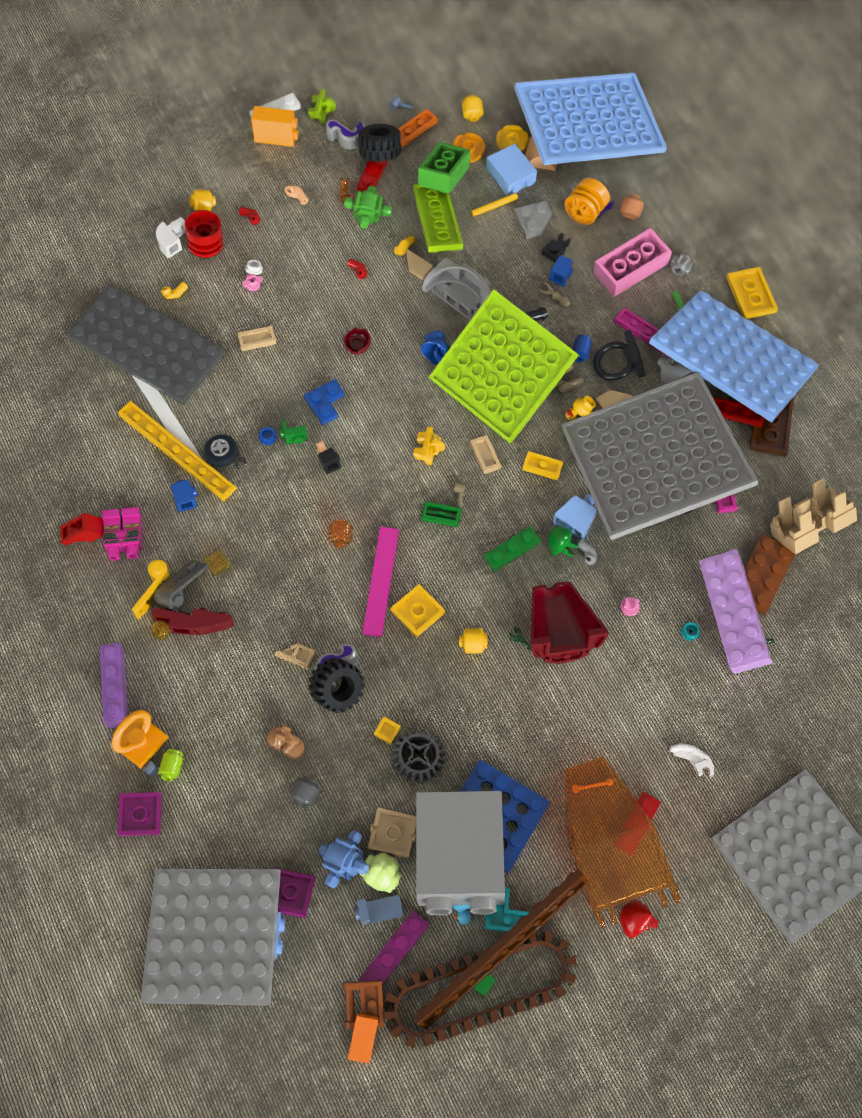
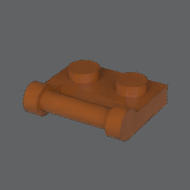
(370, 997)

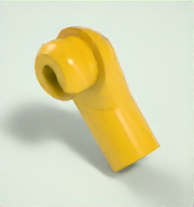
(404, 245)
(174, 293)

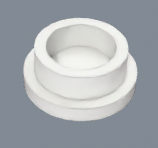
(254, 267)

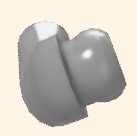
(590, 554)

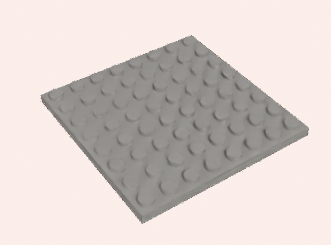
(657, 455)

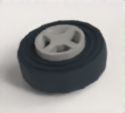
(214, 449)

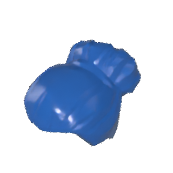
(435, 346)

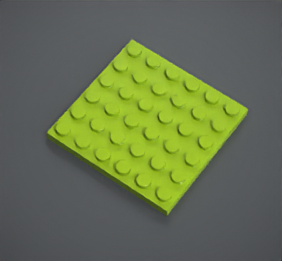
(503, 366)

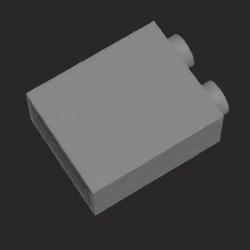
(459, 851)

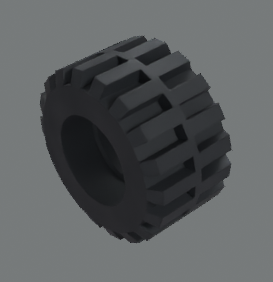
(379, 142)
(348, 691)

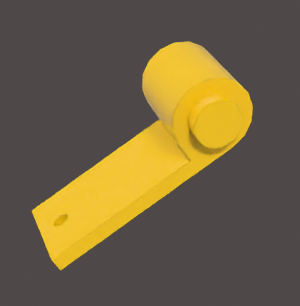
(159, 574)

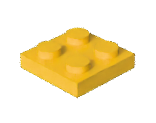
(417, 610)

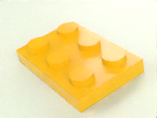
(751, 293)

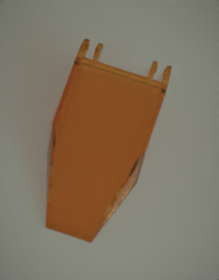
(612, 840)

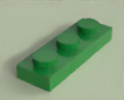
(512, 549)

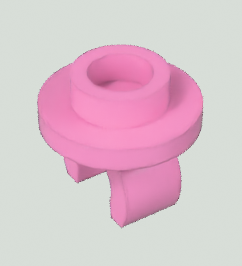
(630, 606)

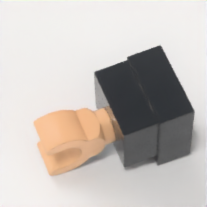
(328, 458)

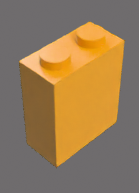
(274, 126)

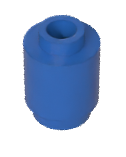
(582, 346)

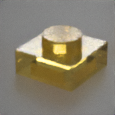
(217, 562)

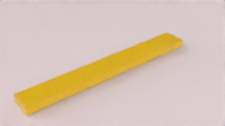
(177, 451)

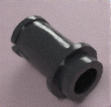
(538, 314)

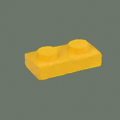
(542, 465)

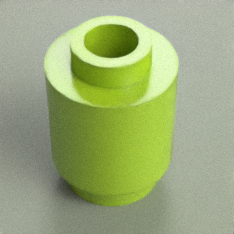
(170, 765)

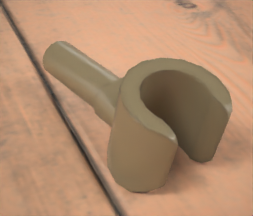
(459, 488)

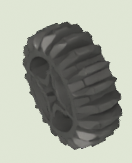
(413, 749)

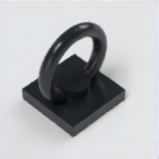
(631, 354)

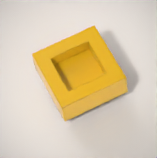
(387, 730)

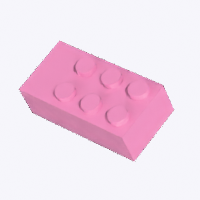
(632, 262)

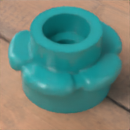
(693, 627)

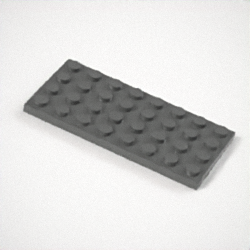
(146, 344)

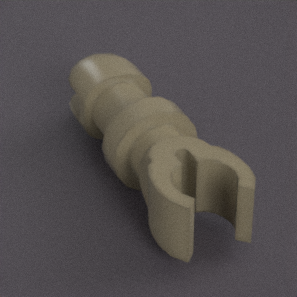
(555, 295)

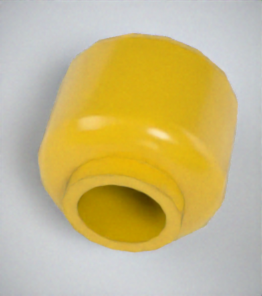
(472, 108)
(202, 200)
(473, 640)

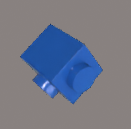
(184, 495)

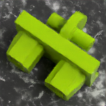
(322, 106)

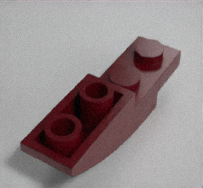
(200, 622)

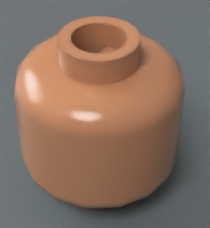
(631, 207)

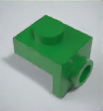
(293, 435)

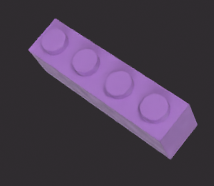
(113, 684)

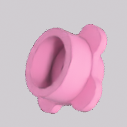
(252, 286)

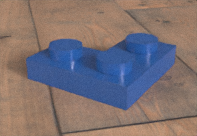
(321, 399)

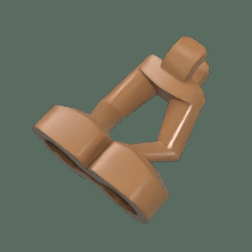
(282, 739)

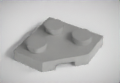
(533, 218)

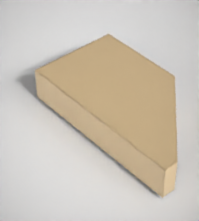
(417, 265)
(610, 398)
(298, 655)

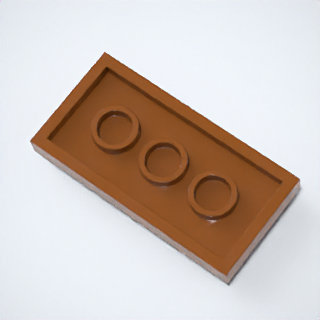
(766, 570)

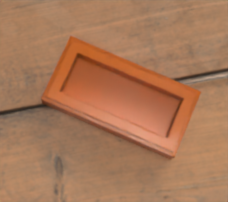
(363, 1038)

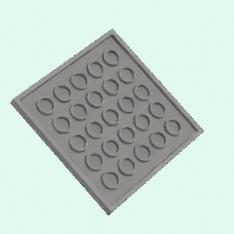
(795, 855)
(211, 937)

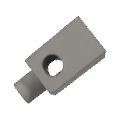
(672, 370)

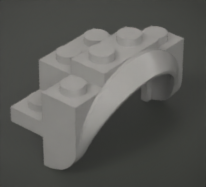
(467, 288)

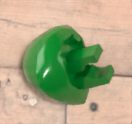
(560, 541)

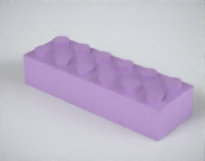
(735, 612)

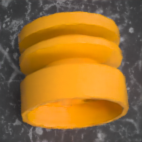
(587, 201)

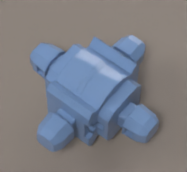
(343, 859)

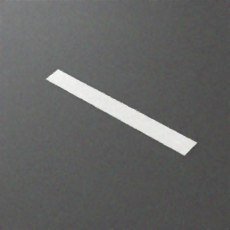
(165, 414)

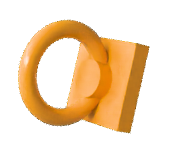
(138, 738)

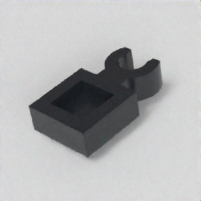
(556, 248)

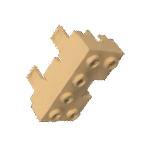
(799, 526)

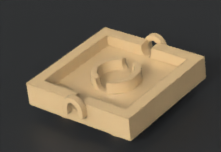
(392, 833)

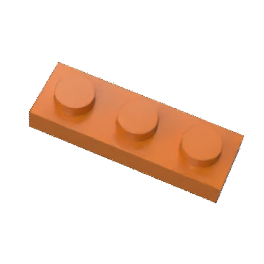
(417, 126)

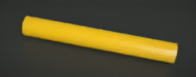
(493, 205)

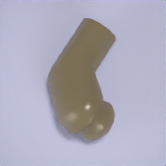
(574, 383)

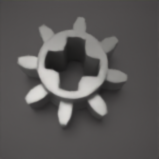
(681, 264)

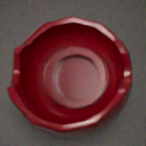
(357, 341)

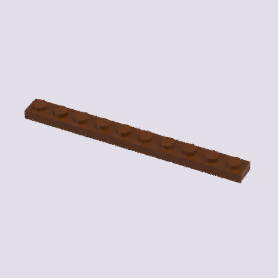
(501, 949)

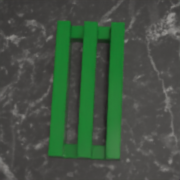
(455, 518)

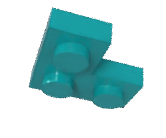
(503, 918)

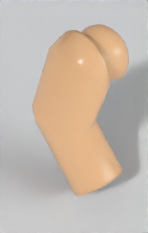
(296, 192)

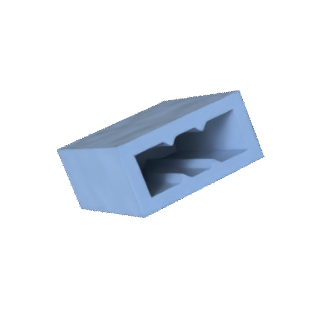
(511, 169)

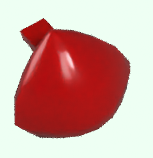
(636, 918)

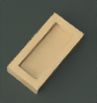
(256, 338)
(485, 454)

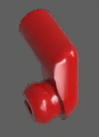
(252, 215)
(359, 267)

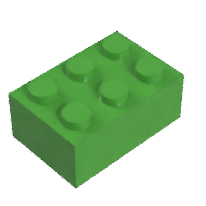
(444, 167)

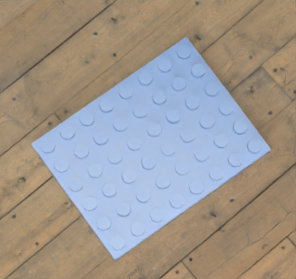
(589, 118)
(735, 355)

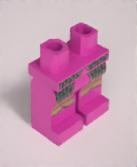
(122, 532)

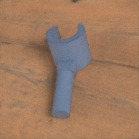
(395, 102)
(150, 768)

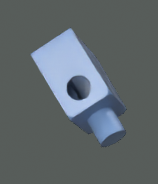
(576, 515)

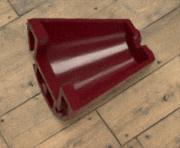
(563, 624)

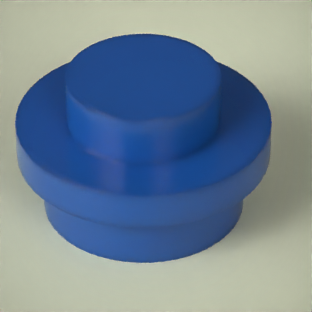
(267, 436)

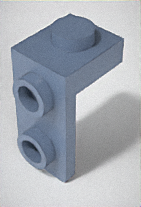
(378, 910)

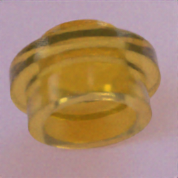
(160, 630)

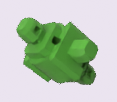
(368, 207)

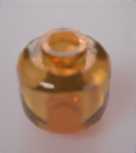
(340, 533)

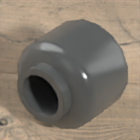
(305, 792)

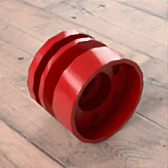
(204, 233)

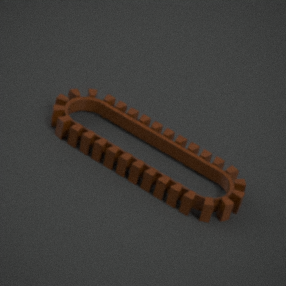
(493, 1016)

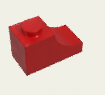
(82, 528)

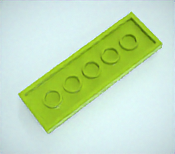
(437, 220)

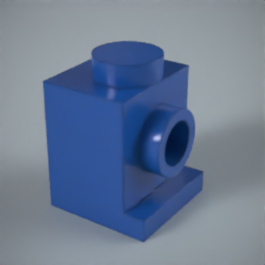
(561, 271)

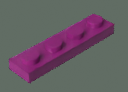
(396, 948)

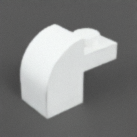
(169, 236)

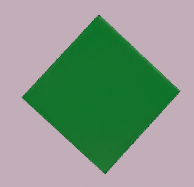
(484, 985)

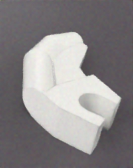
(696, 757)

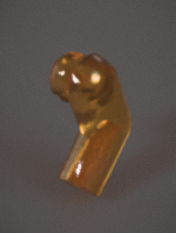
(343, 190)

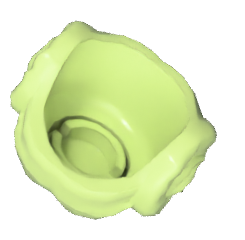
(382, 872)

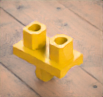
(431, 446)

